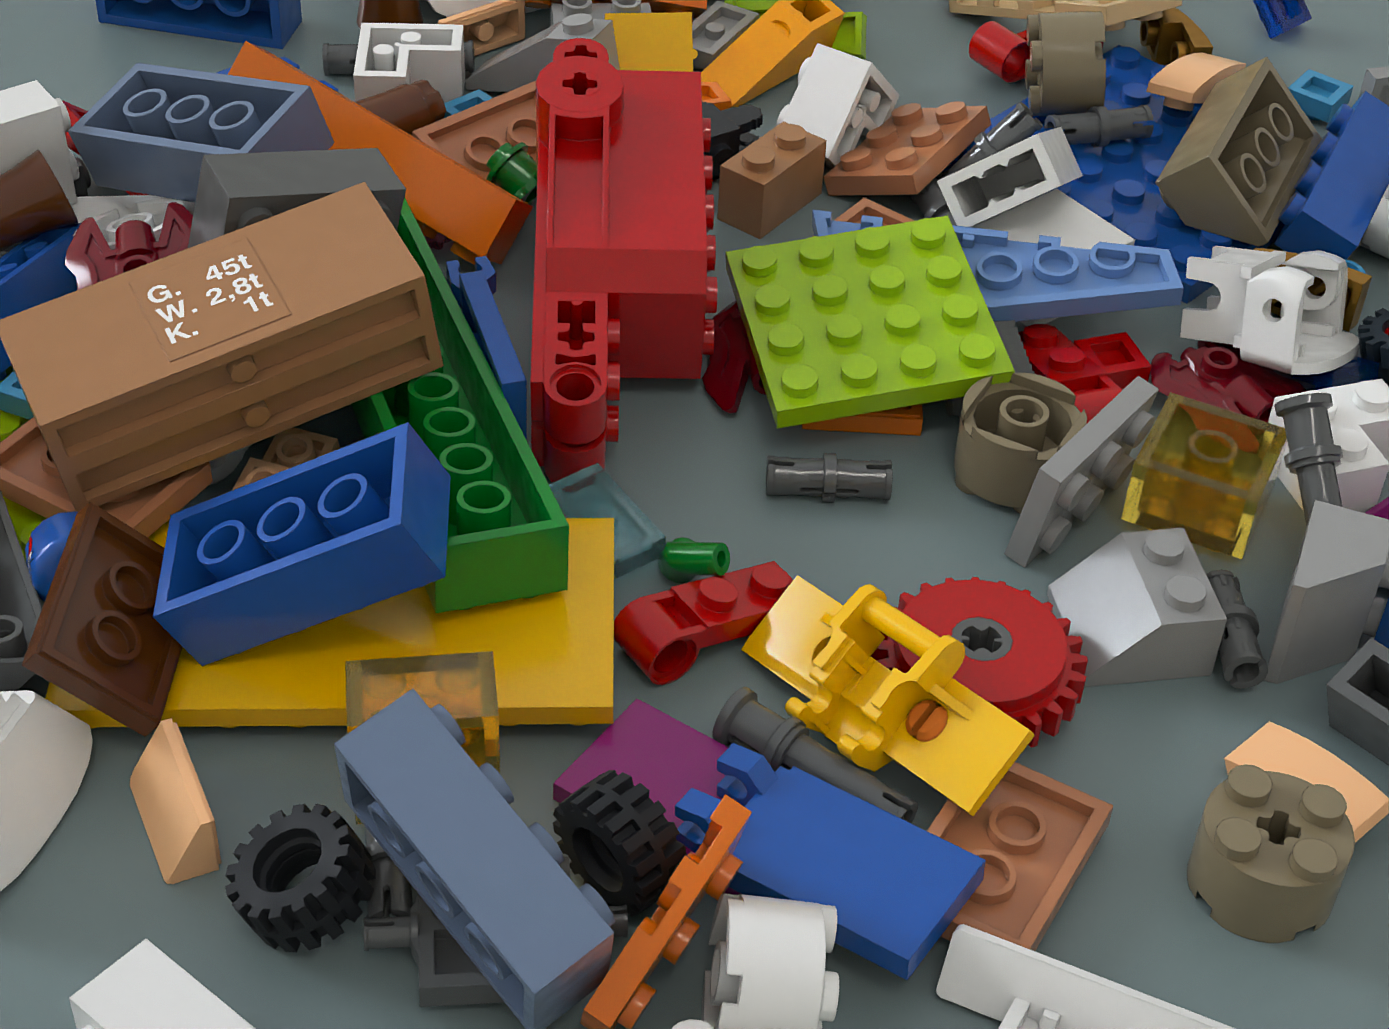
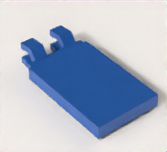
(476, 300)
(827, 847)

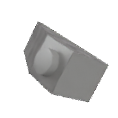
(526, 59)

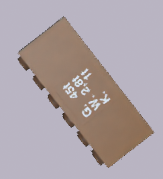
(222, 344)

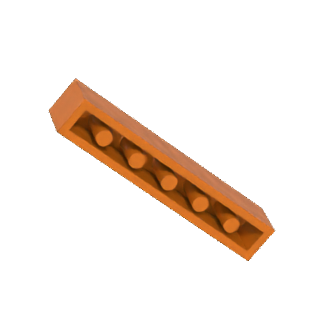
(438, 189)

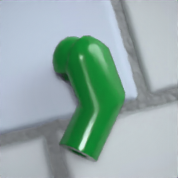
(686, 558)

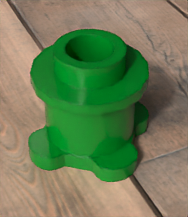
(514, 171)

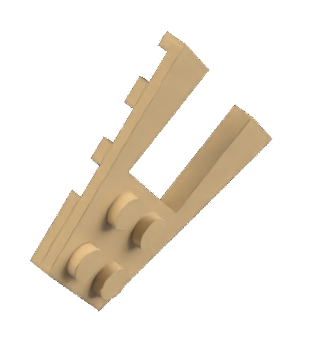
(1114, 11)

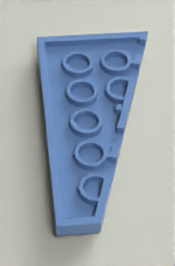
(1049, 279)

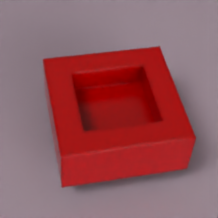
(1117, 357)

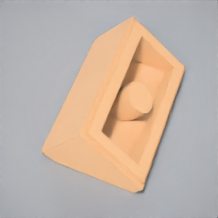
(492, 24)
(174, 807)

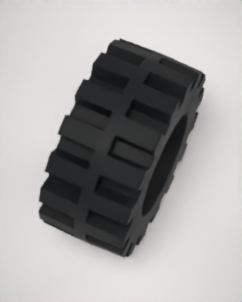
(619, 840)
(318, 902)

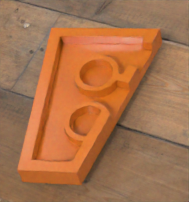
(669, 931)

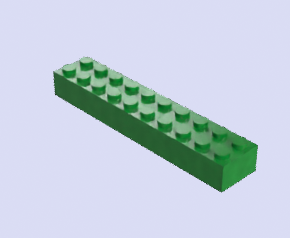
(503, 517)

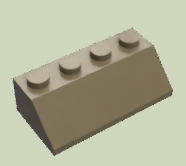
(1240, 157)

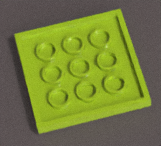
(865, 321)

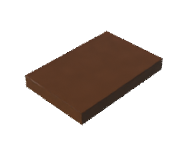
(100, 624)

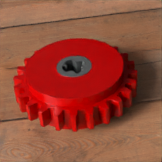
(1013, 649)

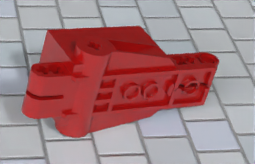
(615, 245)

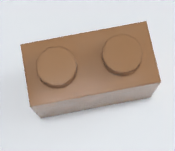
(771, 179)

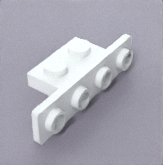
(1044, 993)

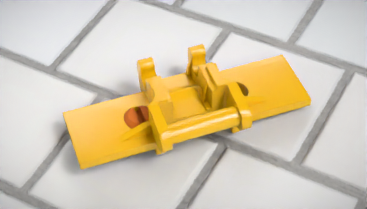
(881, 714)

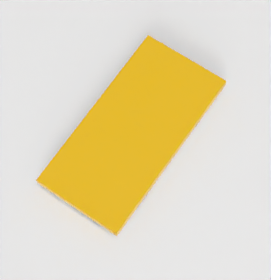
(547, 654)

